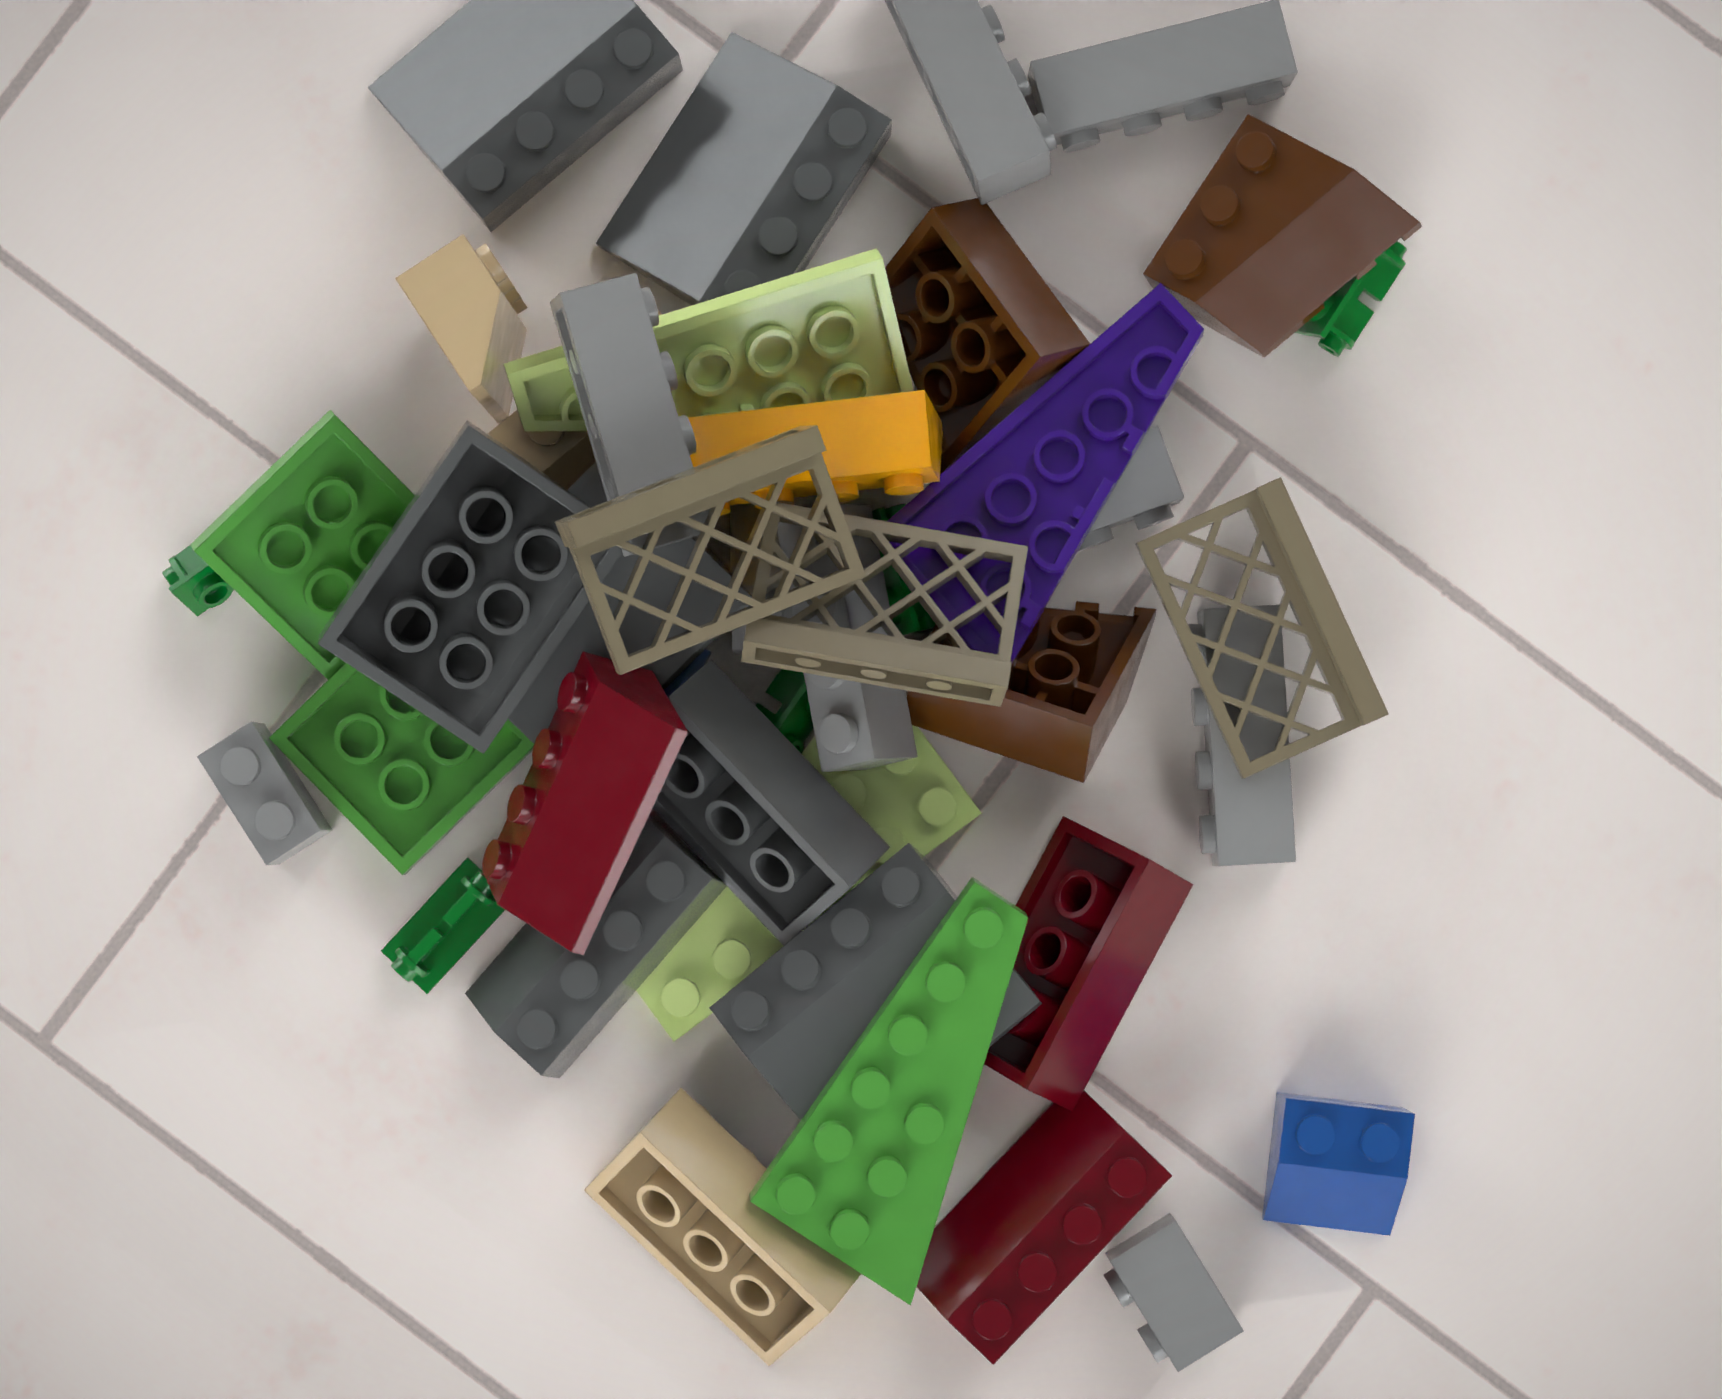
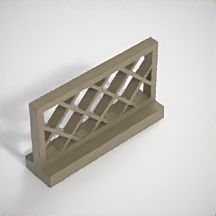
(691, 493)
(1314, 608)
(891, 658)

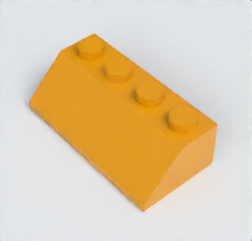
(868, 443)

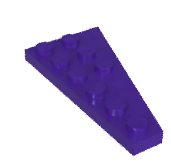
(1052, 465)

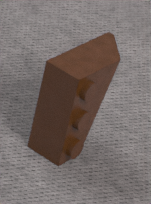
(1274, 237)
(1059, 693)

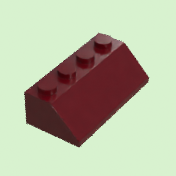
(584, 800)
(1084, 952)
(1036, 1223)

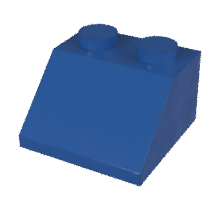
(1337, 1163)

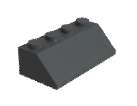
(760, 809)
(558, 1001)

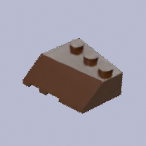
(975, 321)

